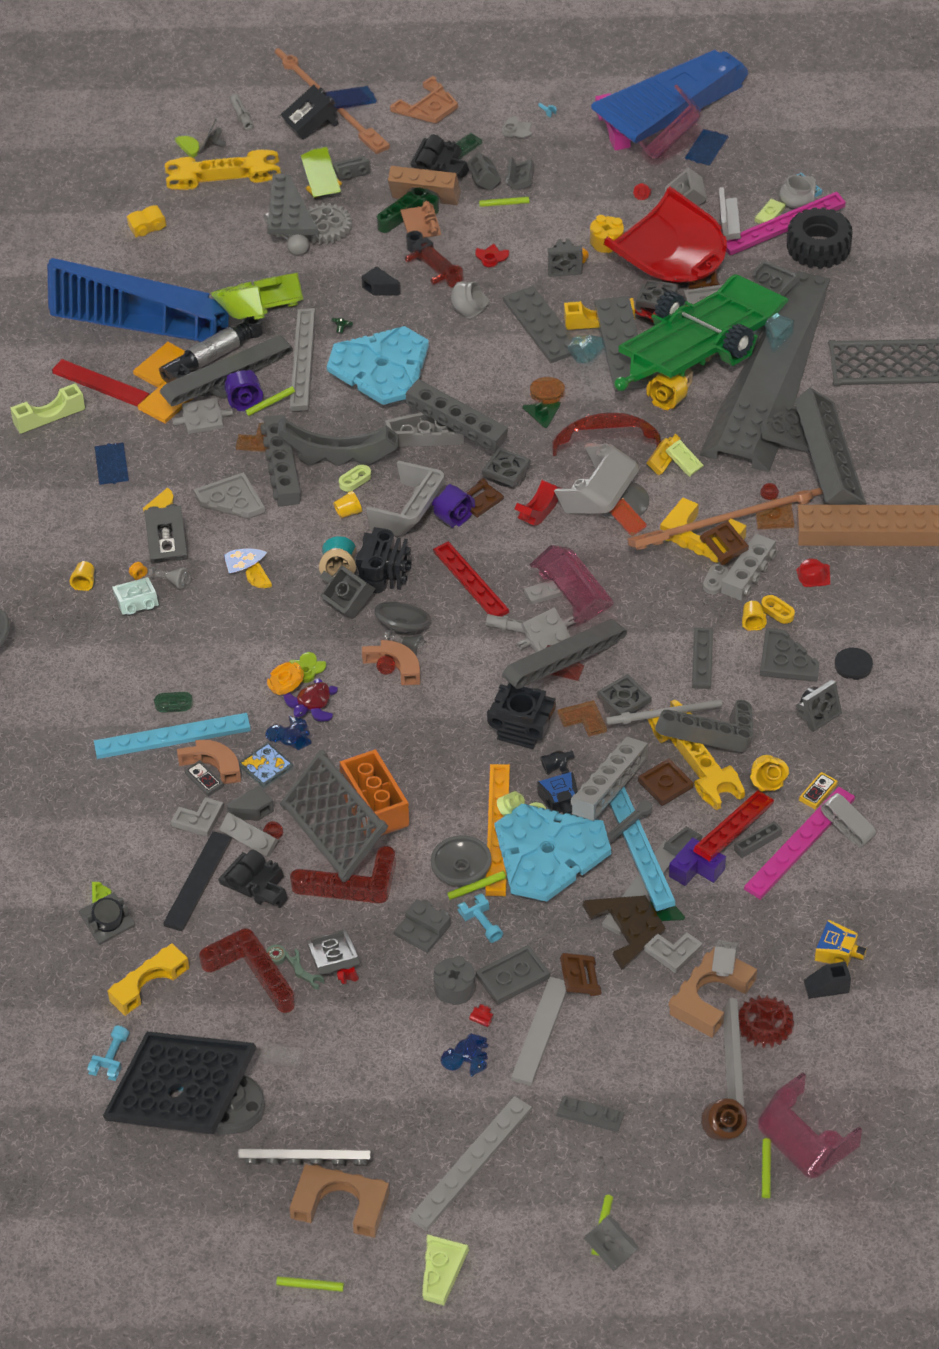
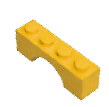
(579, 317)
(166, 964)

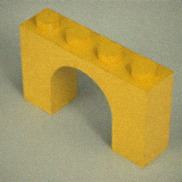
(685, 513)

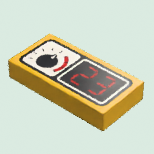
(818, 790)

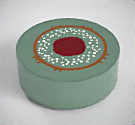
(277, 954)

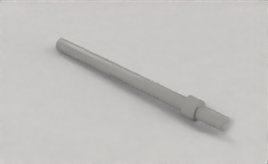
(626, 718)

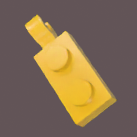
(660, 459)

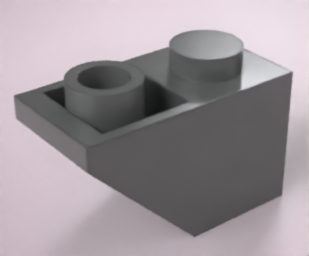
(252, 805)

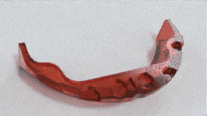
(602, 421)

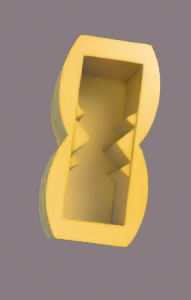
(146, 221)

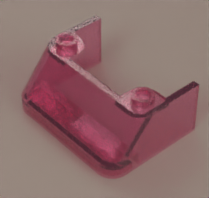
(675, 130)
(574, 581)
(796, 1140)

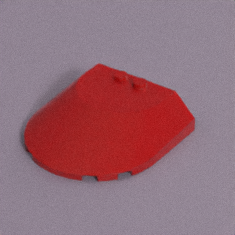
(673, 241)

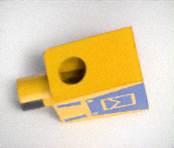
(838, 945)

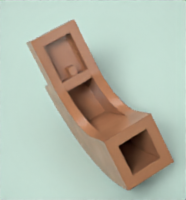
(404, 659)
(213, 754)

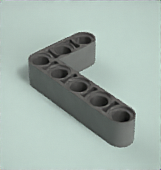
(711, 732)

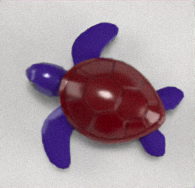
(311, 700)

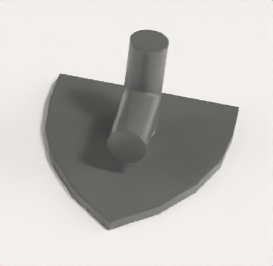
(215, 137)

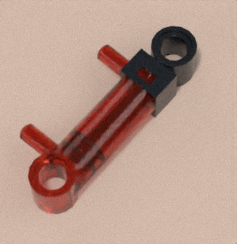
(424, 251)

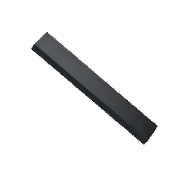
(197, 881)

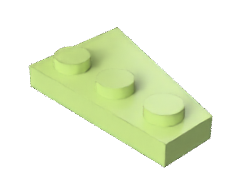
(442, 1267)

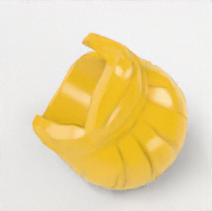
(768, 773)

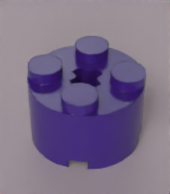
(243, 390)
(453, 506)

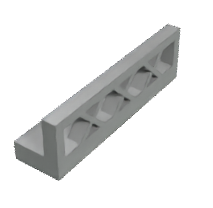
(729, 216)

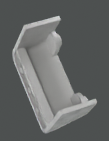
(606, 484)
(427, 485)

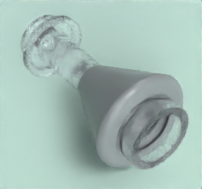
(179, 577)

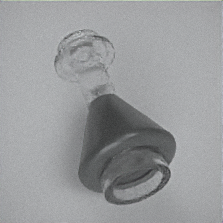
(415, 643)

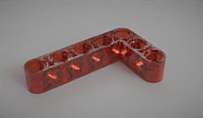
(357, 888)
(217, 956)

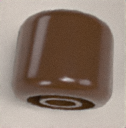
(722, 1115)

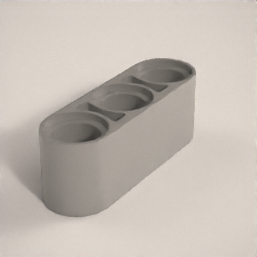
(848, 820)

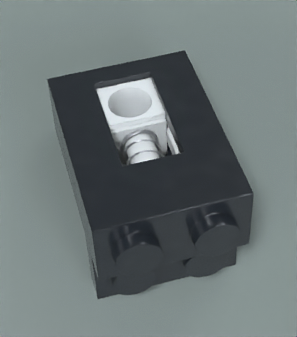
(310, 112)

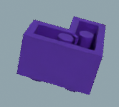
(688, 864)

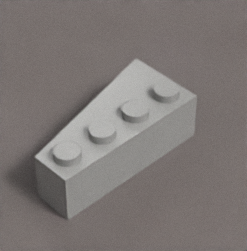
(422, 431)

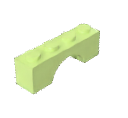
(67, 402)

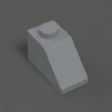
(724, 957)

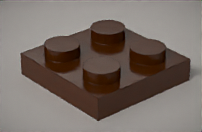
(665, 781)

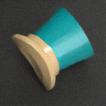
(338, 552)

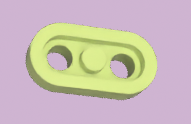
(352, 478)
(509, 802)

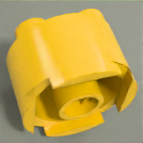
(603, 227)
(663, 387)

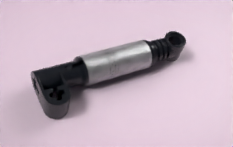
(211, 349)

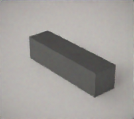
(758, 839)

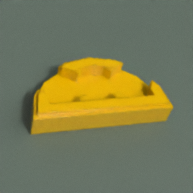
(162, 500)
(257, 576)

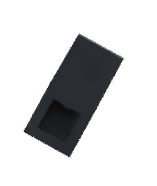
(380, 283)
(828, 981)

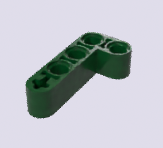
(392, 217)

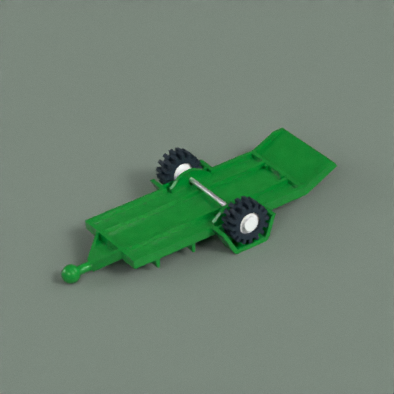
(692, 332)

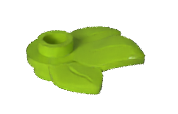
(310, 666)

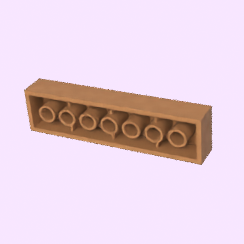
(868, 525)

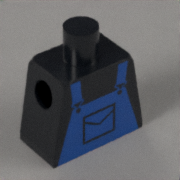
(558, 792)

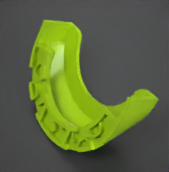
(252, 300)

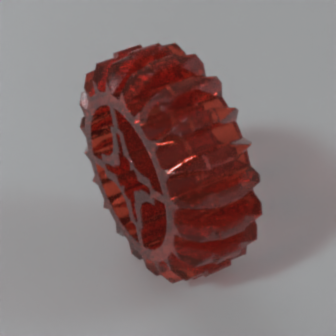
(763, 1027)

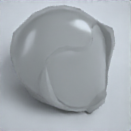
(798, 191)
(468, 299)

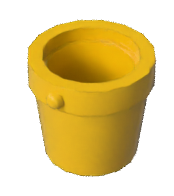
(347, 505)
(83, 576)
(753, 616)

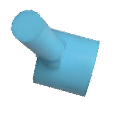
(549, 109)

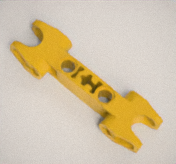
(191, 172)
(712, 778)

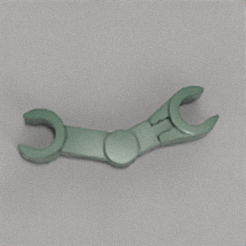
(300, 973)

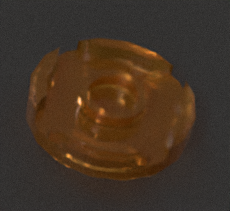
(547, 390)

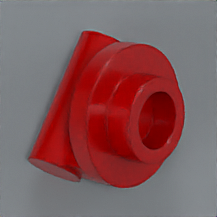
(641, 191)
(347, 974)
(482, 1015)

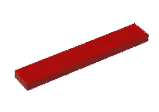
(99, 382)
(470, 580)
(733, 825)

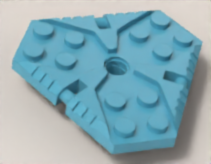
(380, 364)
(541, 850)

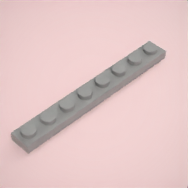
(303, 359)
(470, 1163)

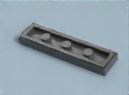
(702, 658)

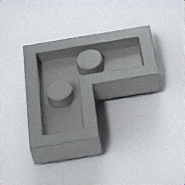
(200, 821)
(674, 955)

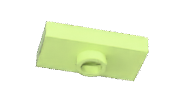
(770, 211)
(684, 458)

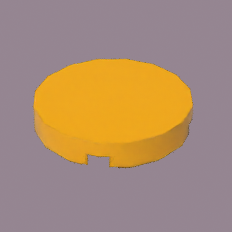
(285, 678)

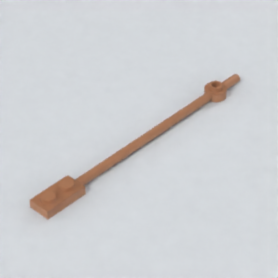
(369, 136)
(657, 537)

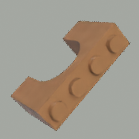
(443, 183)
(693, 1010)
(318, 1182)

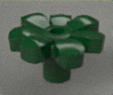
(341, 323)

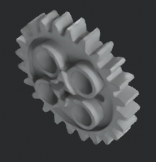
(331, 223)

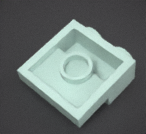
(135, 596)

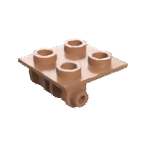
(422, 220)

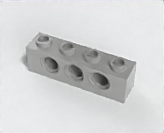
(748, 567)

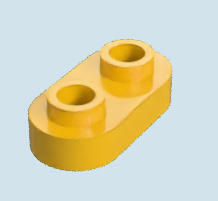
(778, 610)

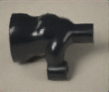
(556, 760)

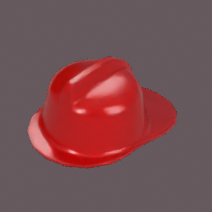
(813, 573)

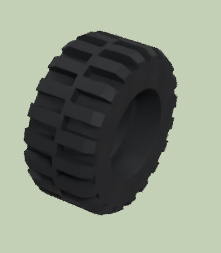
(815, 251)

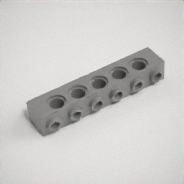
(609, 778)

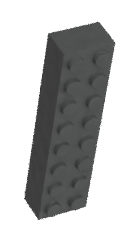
(829, 449)

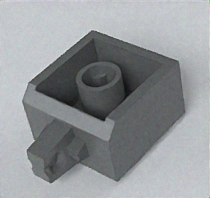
(346, 591)

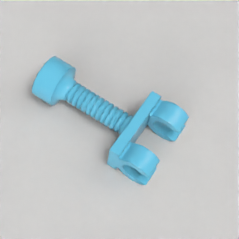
(492, 932)
(119, 1035)

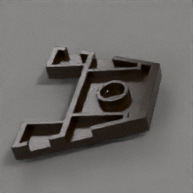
(635, 920)

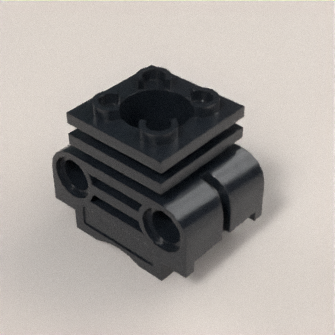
(382, 561)
(520, 714)

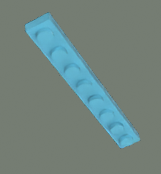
(171, 735)
(642, 854)

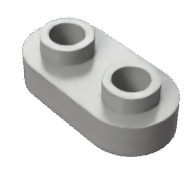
(716, 577)

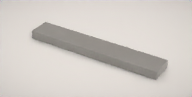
(638, 888)
(540, 1032)
(733, 1051)

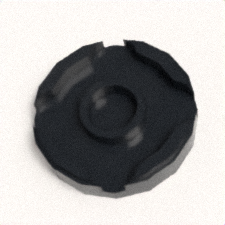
(853, 663)

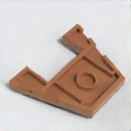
(432, 107)

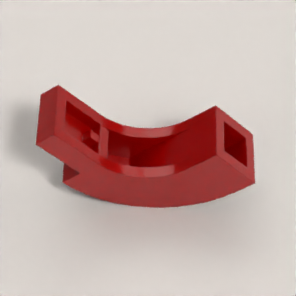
(540, 505)

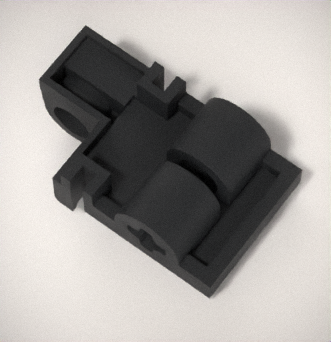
(439, 156)
(255, 878)

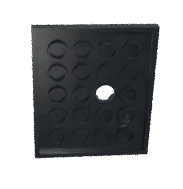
(204, 1068)

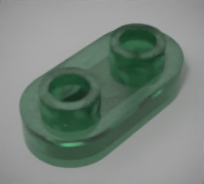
(173, 702)

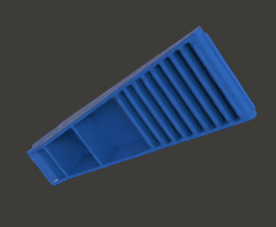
(657, 103)
(131, 302)

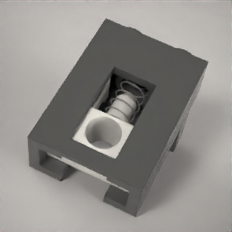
(164, 521)

